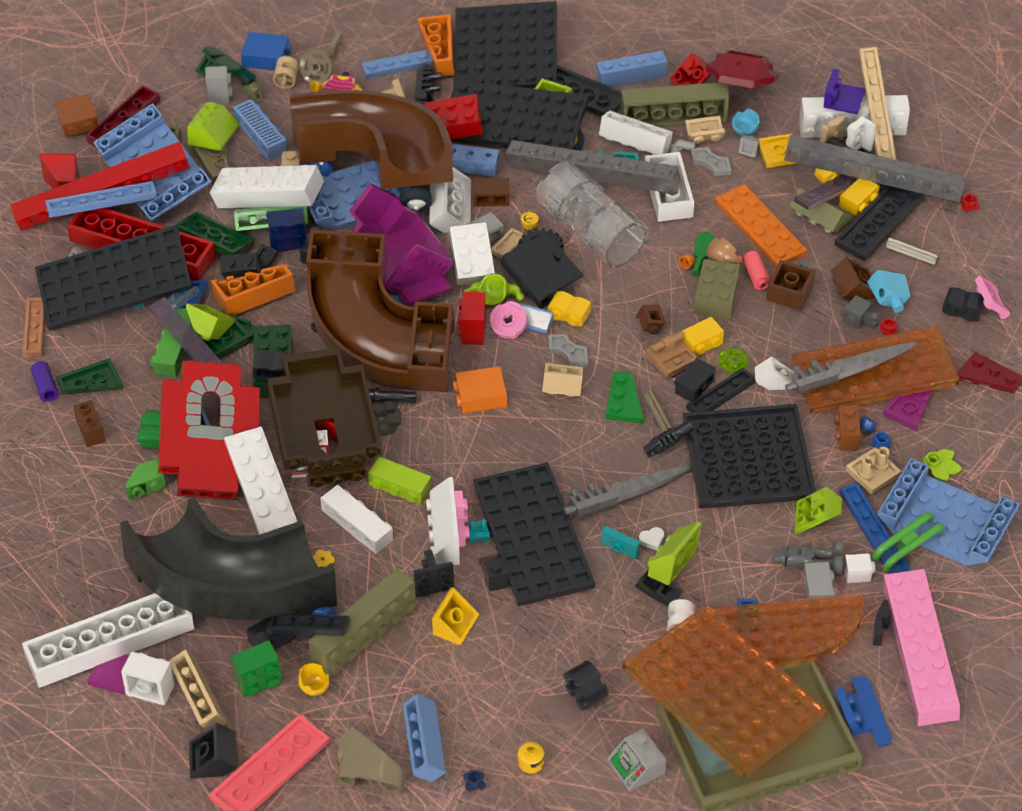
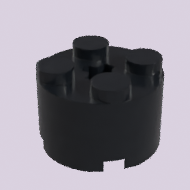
(585, 684)

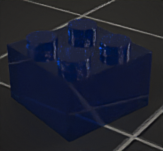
(286, 229)

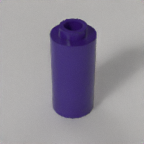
(44, 381)

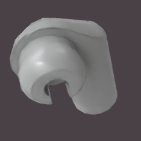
(681, 144)

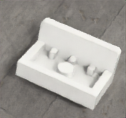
(861, 134)

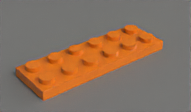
(760, 225)

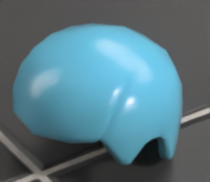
(745, 122)

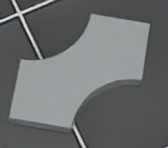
(717, 165)
(573, 353)

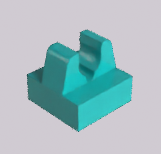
(478, 531)

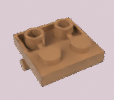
(671, 354)

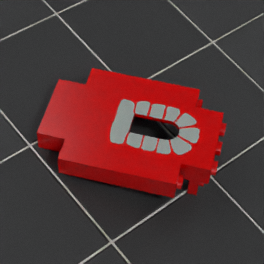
(197, 450)

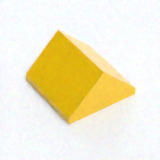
(453, 618)

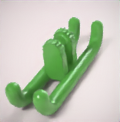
(907, 540)

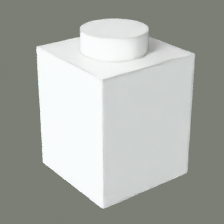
(858, 568)

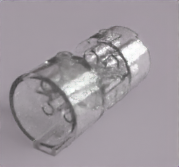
(604, 225)

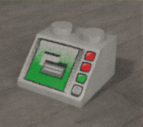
(637, 760)

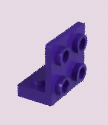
(842, 96)

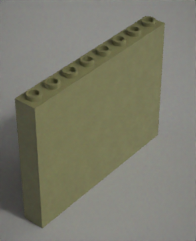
(814, 756)

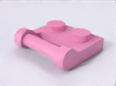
(991, 298)

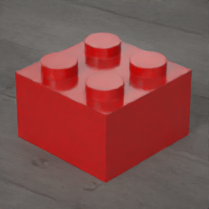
(472, 318)

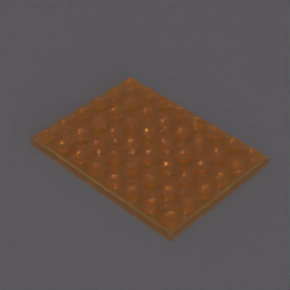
(725, 690)

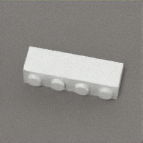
(635, 133)
(357, 519)

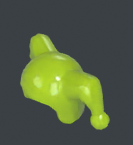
(496, 289)

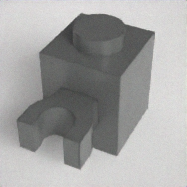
(858, 312)

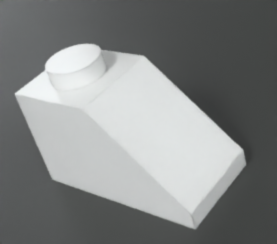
(773, 374)

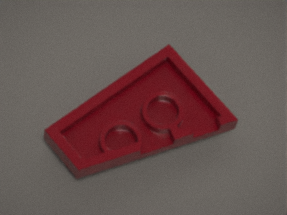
(985, 371)

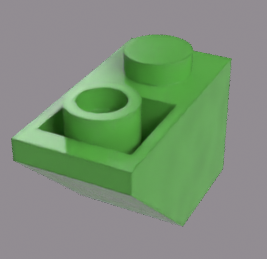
(145, 480)

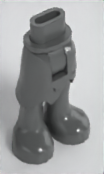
(797, 555)

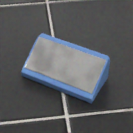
(538, 319)

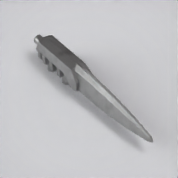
(827, 375)
(598, 500)

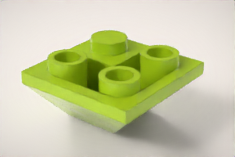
(816, 509)

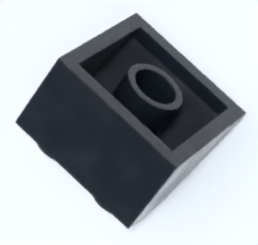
(213, 752)

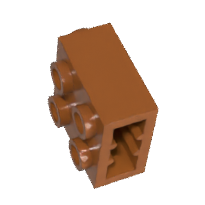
(76, 115)

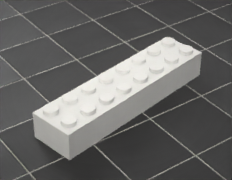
(104, 638)

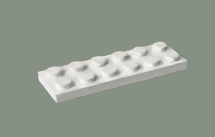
(260, 480)

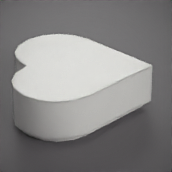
(652, 539)

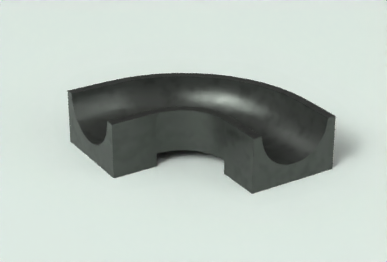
(229, 573)

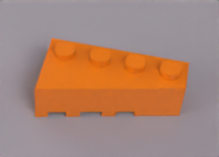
(253, 289)

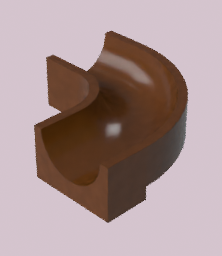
(396, 132)
(354, 312)

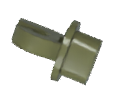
(253, 91)

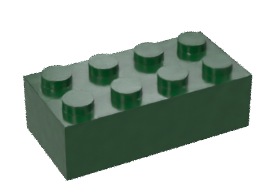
(274, 339)

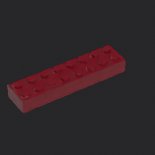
(132, 105)

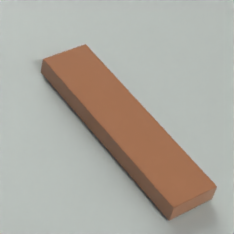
(33, 328)

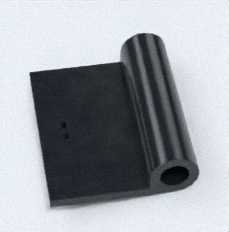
(540, 269)

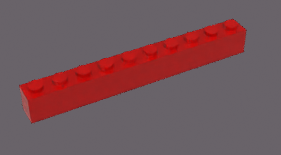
(138, 170)

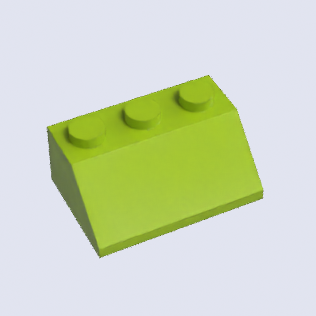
(212, 127)
(674, 553)

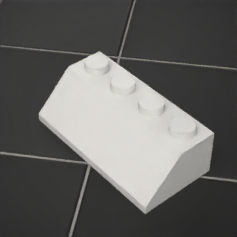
(451, 202)
(444, 523)

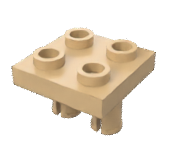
(874, 469)

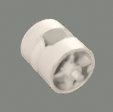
(678, 611)

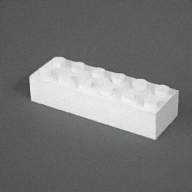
(814, 116)
(267, 186)

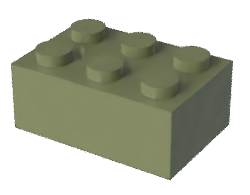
(716, 289)

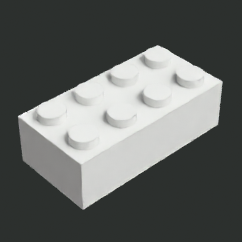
(669, 205)

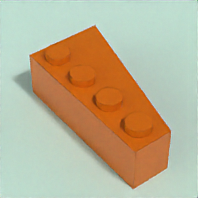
(439, 40)

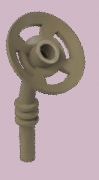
(319, 64)

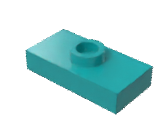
(620, 542)

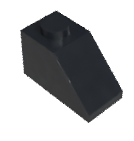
(494, 572)

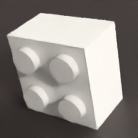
(147, 678)

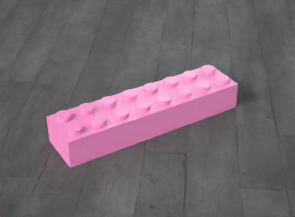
(921, 648)

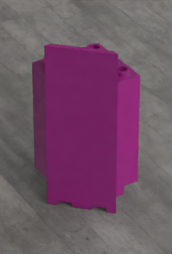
(415, 255)

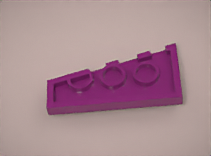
(908, 408)

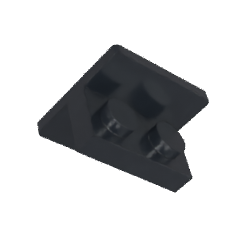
(433, 577)

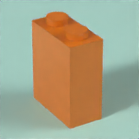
(480, 390)

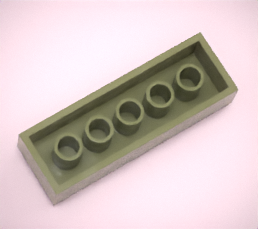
(675, 104)
(369, 620)

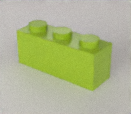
(399, 480)

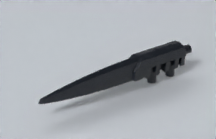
(424, 84)

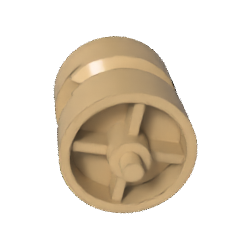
(285, 72)

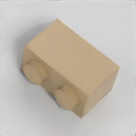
(562, 379)

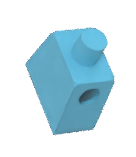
(890, 289)

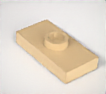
(507, 243)

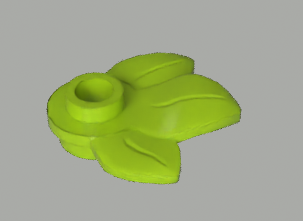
(942, 464)

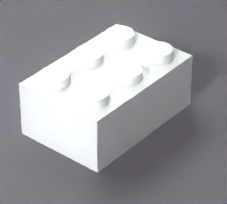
(471, 252)

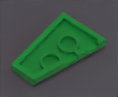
(623, 399)

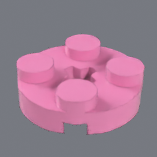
(504, 311)

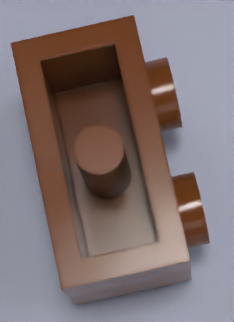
(847, 427)

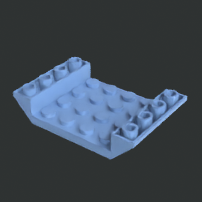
(143, 135)
(340, 193)
(970, 522)

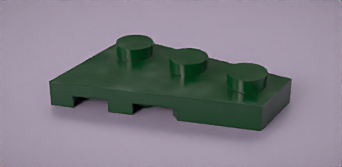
(91, 378)

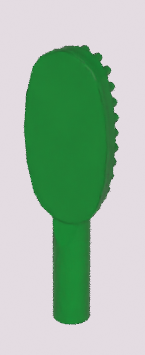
(700, 248)

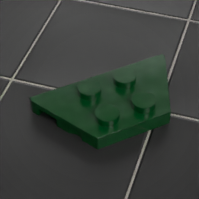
(236, 336)

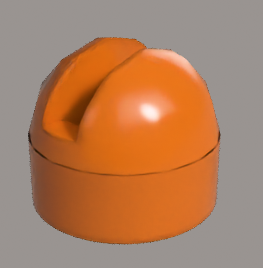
(686, 261)

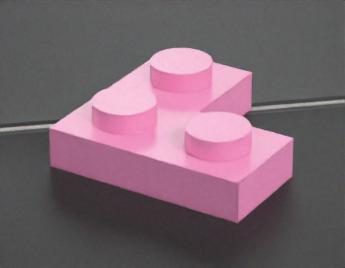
(462, 517)

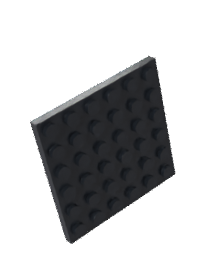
(506, 44)
(748, 456)

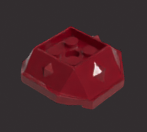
(742, 69)

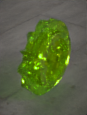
(731, 365)

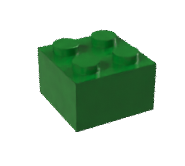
(256, 669)

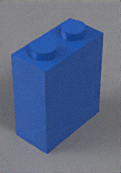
(264, 50)

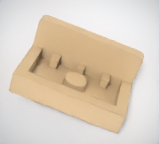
(704, 129)

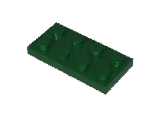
(225, 239)

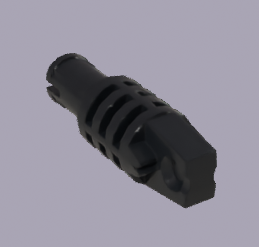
(667, 439)

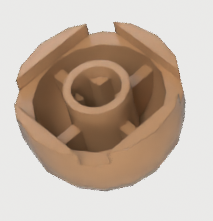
(722, 251)

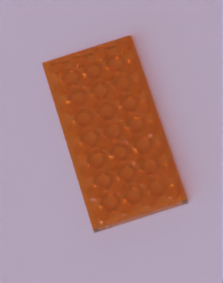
(913, 371)

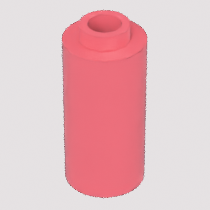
(756, 270)

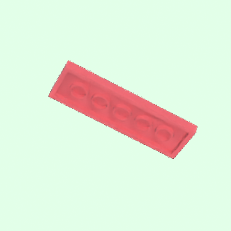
(270, 767)

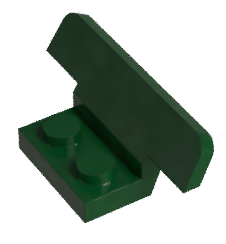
(214, 58)

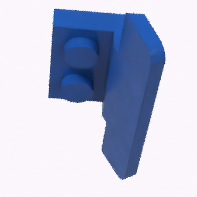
(864, 711)

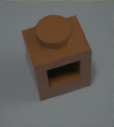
(651, 318)

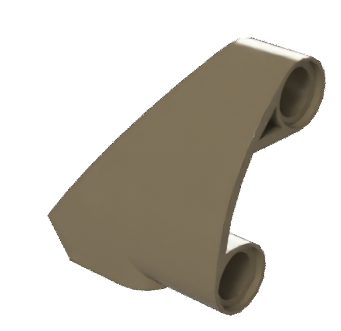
(365, 760)

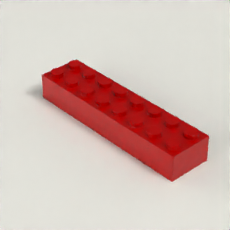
(105, 227)

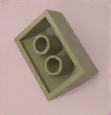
(827, 214)

